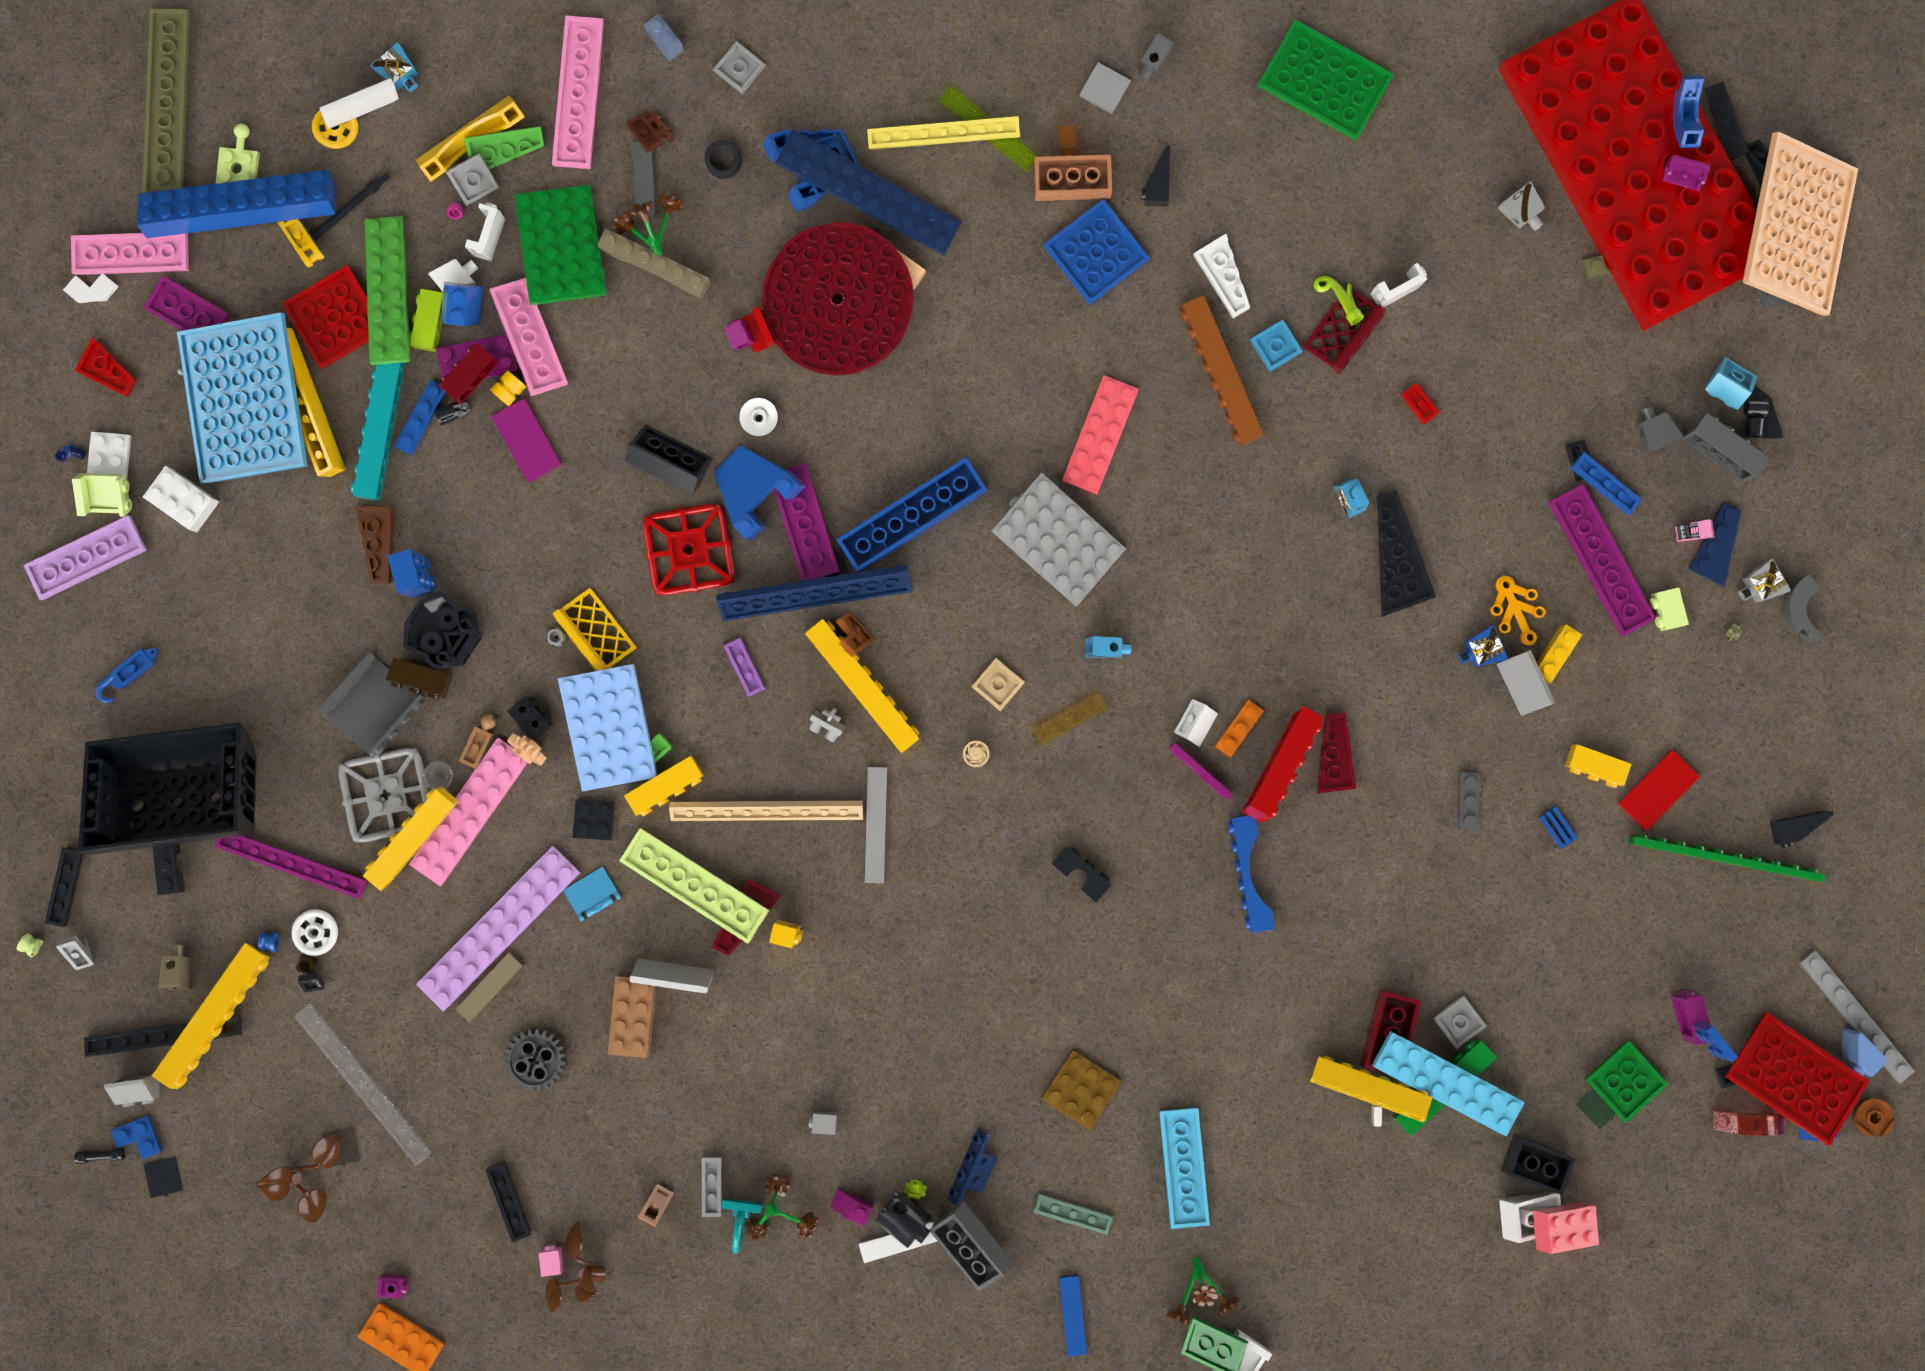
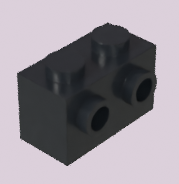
(530, 717)

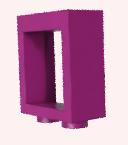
(1689, 1010)

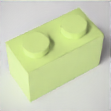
(1669, 609)

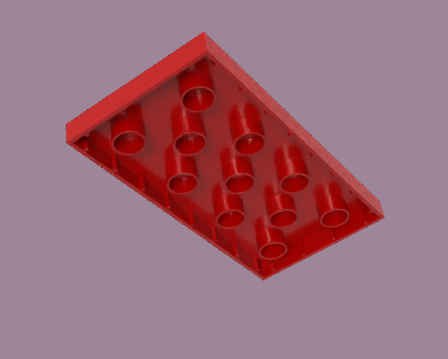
(1606, 124)

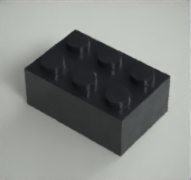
(1538, 1164)

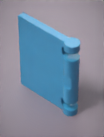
(591, 893)

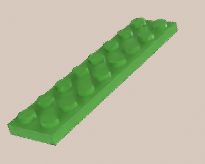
(387, 290)

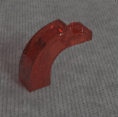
(1749, 1123)

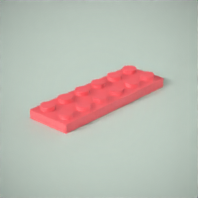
(1100, 435)

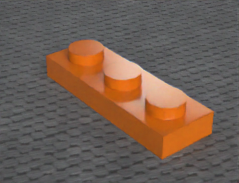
(1239, 728)

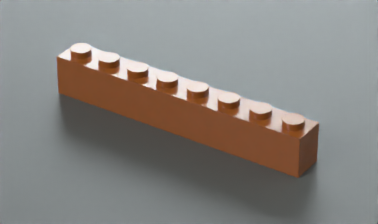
(1221, 370)

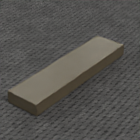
(489, 987)

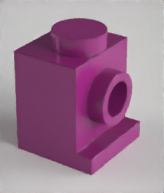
(397, 1281)

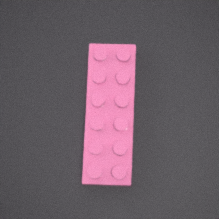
(128, 253)
(528, 337)

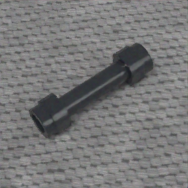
(83, 1156)

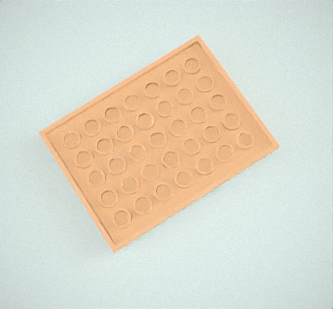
(1800, 224)

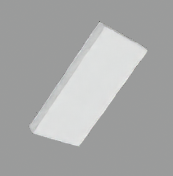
(359, 103)

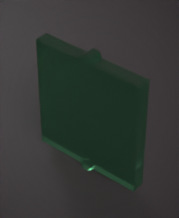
(1595, 1109)

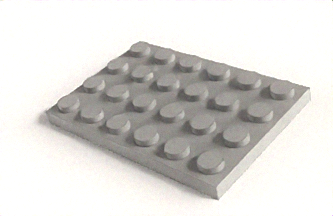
(1058, 539)

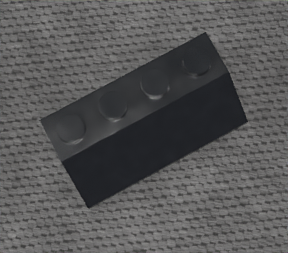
(668, 459)

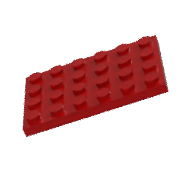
(1797, 1079)

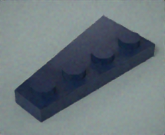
(1715, 553)

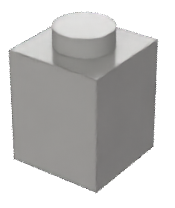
(823, 1122)

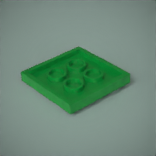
(1626, 1081)

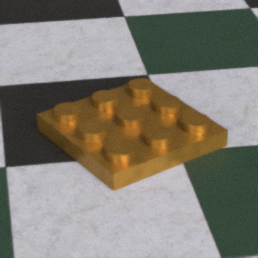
(1081, 1090)

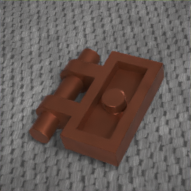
(645, 133)

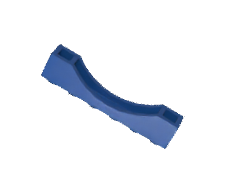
(1258, 913)

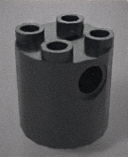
(904, 1220)

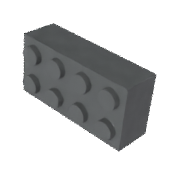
(1726, 447)
(971, 1246)

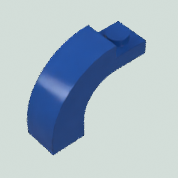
(1685, 112)

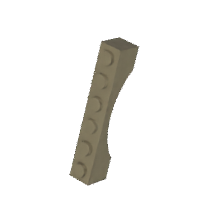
(640, 256)

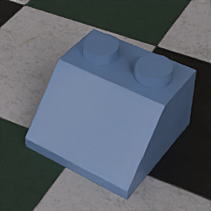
(1861, 1053)

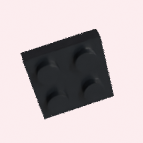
(593, 819)

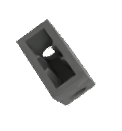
(1161, 46)
(1657, 430)

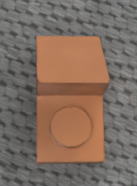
(656, 1205)

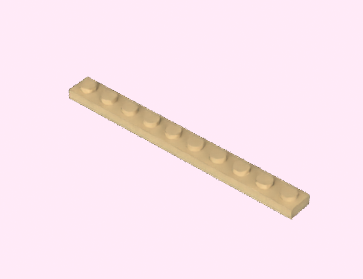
(766, 810)

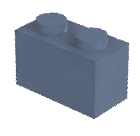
(663, 37)

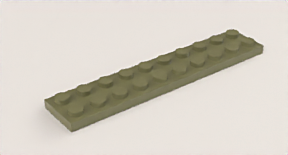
(166, 99)

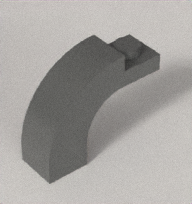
(1795, 608)

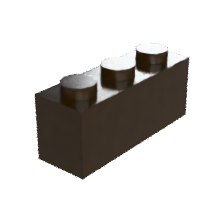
(418, 679)

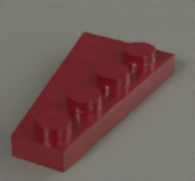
(1336, 757)
(728, 942)

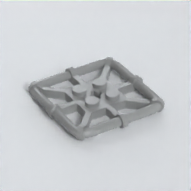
(375, 787)

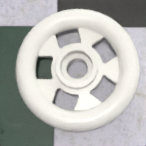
(327, 942)

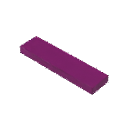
(1200, 771)

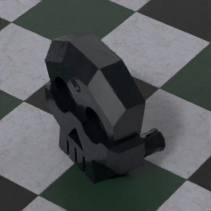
(430, 623)

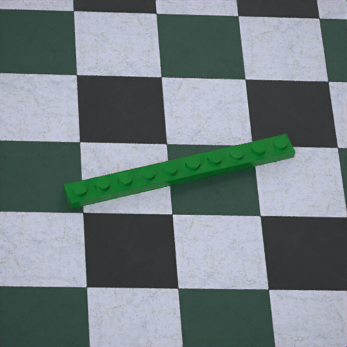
(1734, 858)

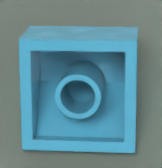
(1731, 383)

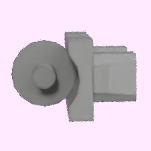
(828, 721)

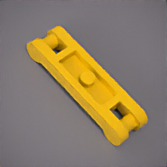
(301, 241)

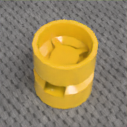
(508, 388)

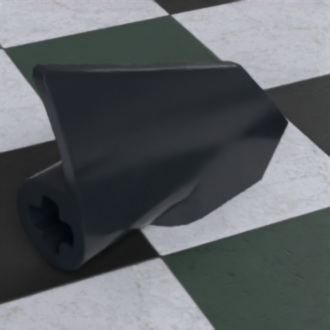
(1761, 416)

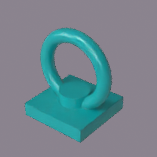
(741, 1211)

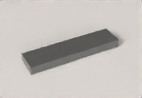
(644, 177)

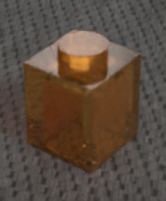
(1067, 140)

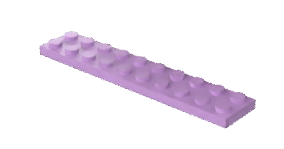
(498, 928)

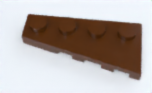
(377, 535)

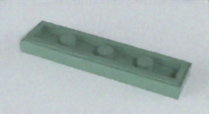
(1073, 1213)

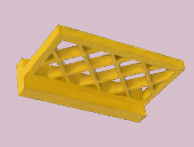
(578, 637)

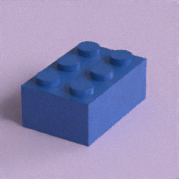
(411, 573)

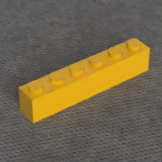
(410, 838)
(1371, 1088)

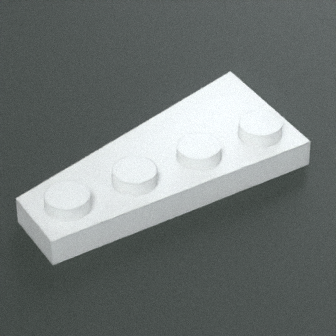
(1220, 269)

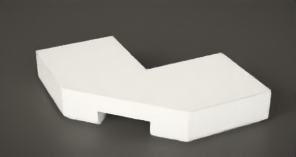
(99, 291)

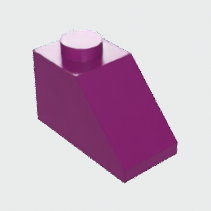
(852, 1207)

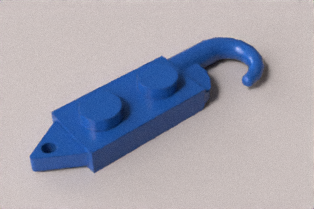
(127, 672)

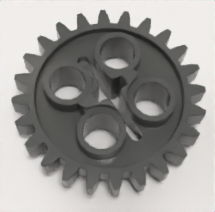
(519, 1053)

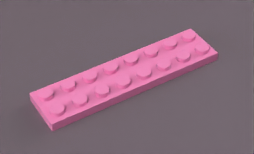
(578, 92)
(475, 806)

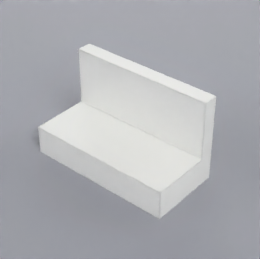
(1196, 722)

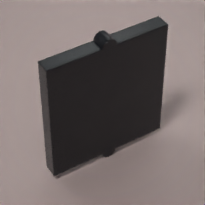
(162, 1177)

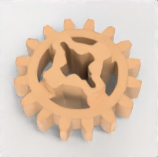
(526, 749)

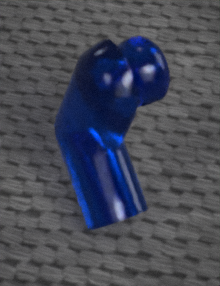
(68, 452)

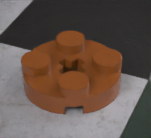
(1884, 1117)

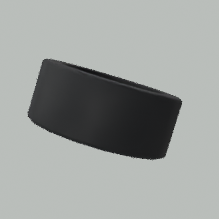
(722, 144)

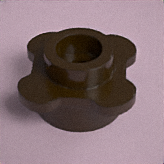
(301, 966)

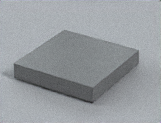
(739, 67)
(1105, 88)
(472, 179)
(1459, 1021)

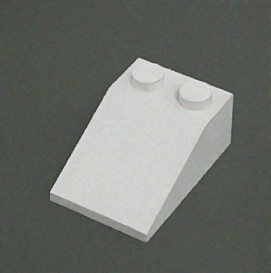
(1518, 1214)

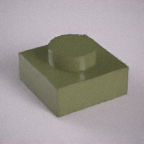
(1595, 267)

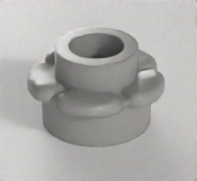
(561, 637)

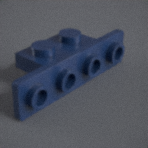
(974, 1169)

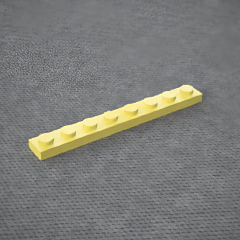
(943, 133)

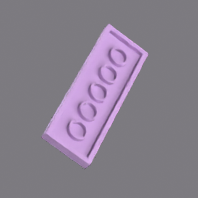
(85, 557)

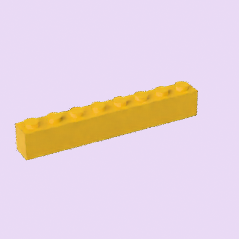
(314, 423)
(863, 687)
(211, 1016)

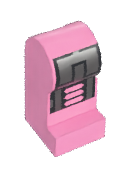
(1695, 531)

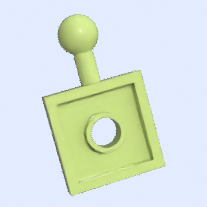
(230, 157)

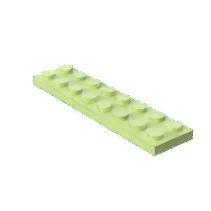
(694, 885)

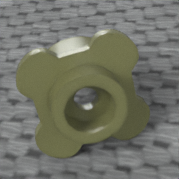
(1734, 631)

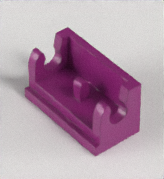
(1685, 172)

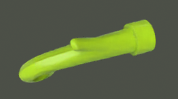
(1345, 297)

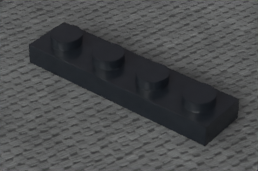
(1726, 121)
(64, 887)
(508, 1201)

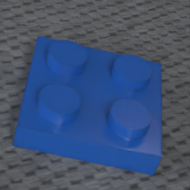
(1717, 1045)

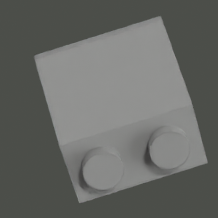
(133, 1090)

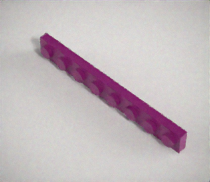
(294, 864)

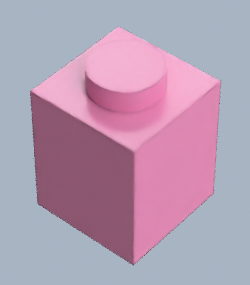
(551, 1260)

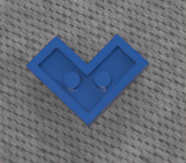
(140, 1131)

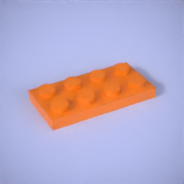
(401, 1339)

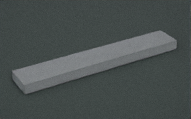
(876, 825)

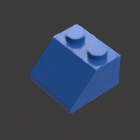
(461, 304)

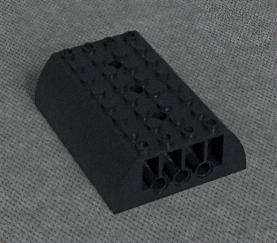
(157, 772)

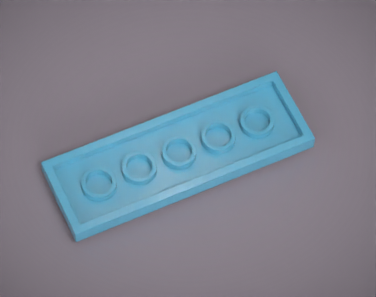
(1184, 1167)

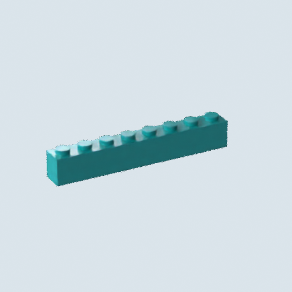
(377, 431)

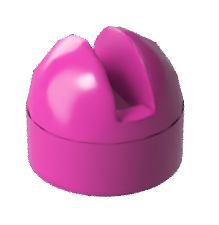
(451, 210)

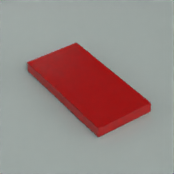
(1658, 790)

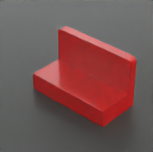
(758, 330)

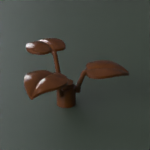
(277, 1182)
(584, 1284)

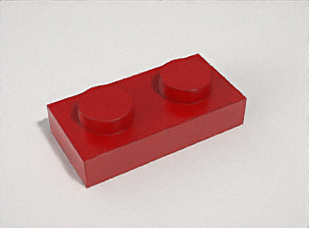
(1419, 404)

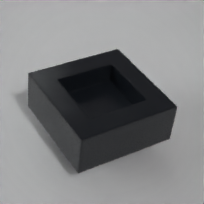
(311, 982)

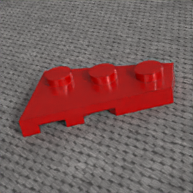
(105, 369)

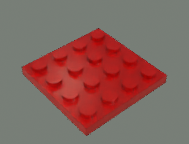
(331, 316)

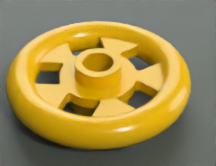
(342, 141)

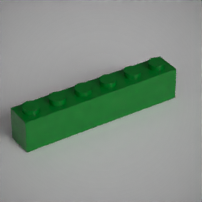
(1473, 1060)

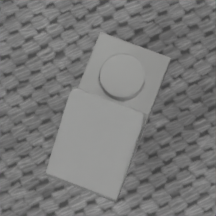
(76, 952)

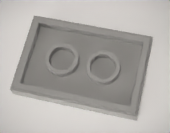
(1525, 683)

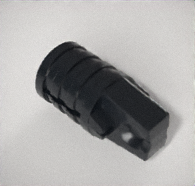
(452, 412)

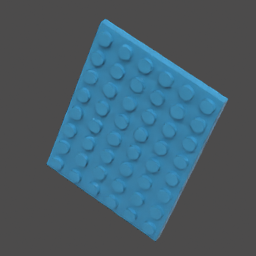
(242, 398)

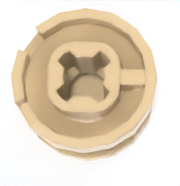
(976, 754)

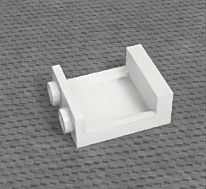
(490, 234)
(1384, 297)
(1254, 1354)

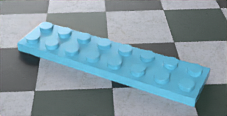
(1448, 1083)

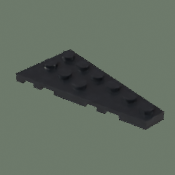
(1401, 567)

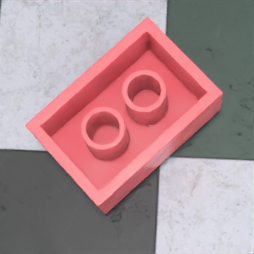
(1565, 1227)

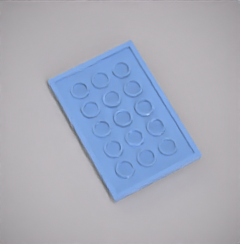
(607, 727)

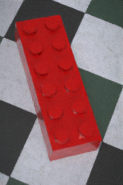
(1283, 764)

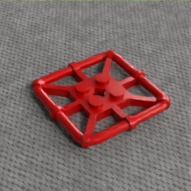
(677, 543)

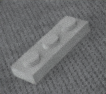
(711, 1186)

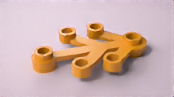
(1515, 607)

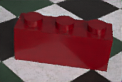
(468, 373)

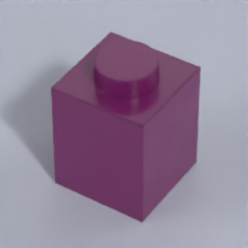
(738, 334)

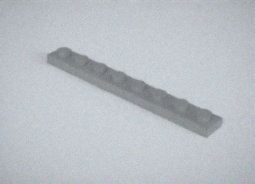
(1855, 1014)

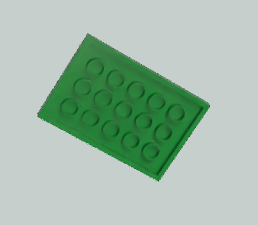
(1325, 80)
(560, 245)

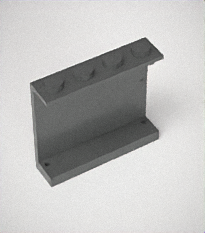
(369, 707)

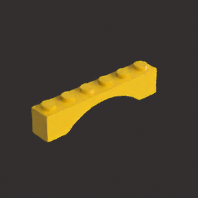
(443, 155)

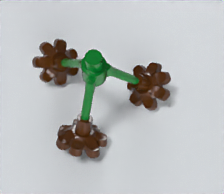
(654, 240)
(778, 1187)
(1202, 1295)

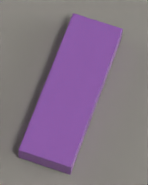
(744, 667)

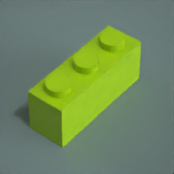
(427, 321)

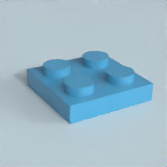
(1276, 345)

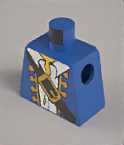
(1483, 648)

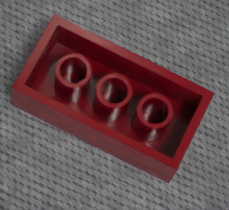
(1391, 1013)

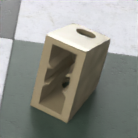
(175, 970)

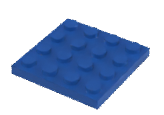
(1096, 252)

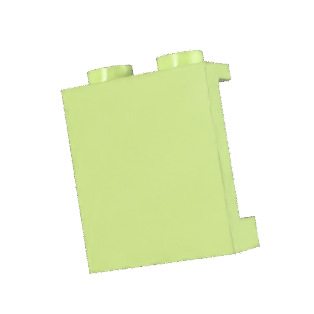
(101, 493)

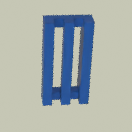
(1567, 841)

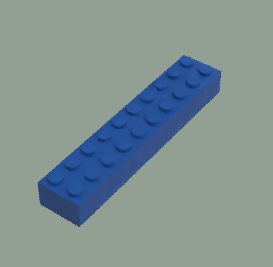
(236, 204)

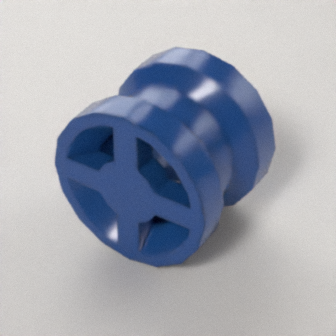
(268, 941)

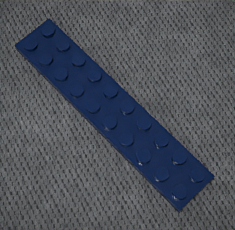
(868, 192)
(814, 593)

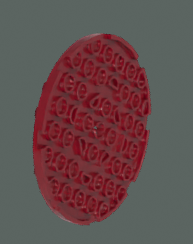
(874, 305)

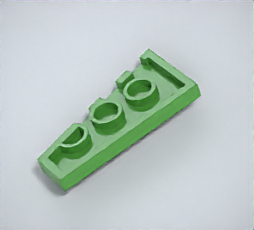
(504, 146)

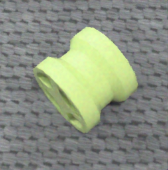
(29, 945)

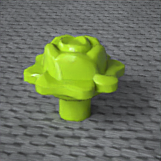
(915, 1189)

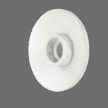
(756, 407)

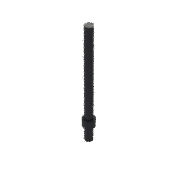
(371, 187)

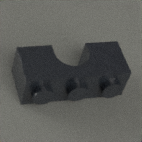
(167, 875)
(1095, 884)

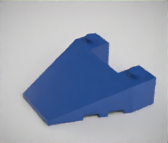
(806, 194)
(746, 482)

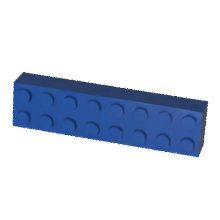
(912, 515)

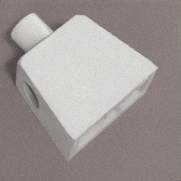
(454, 273)

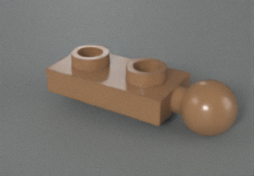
(478, 742)

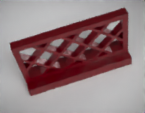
(1357, 340)

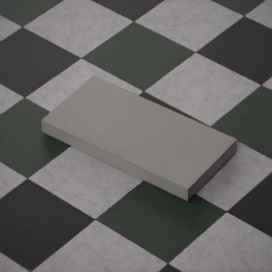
(672, 975)

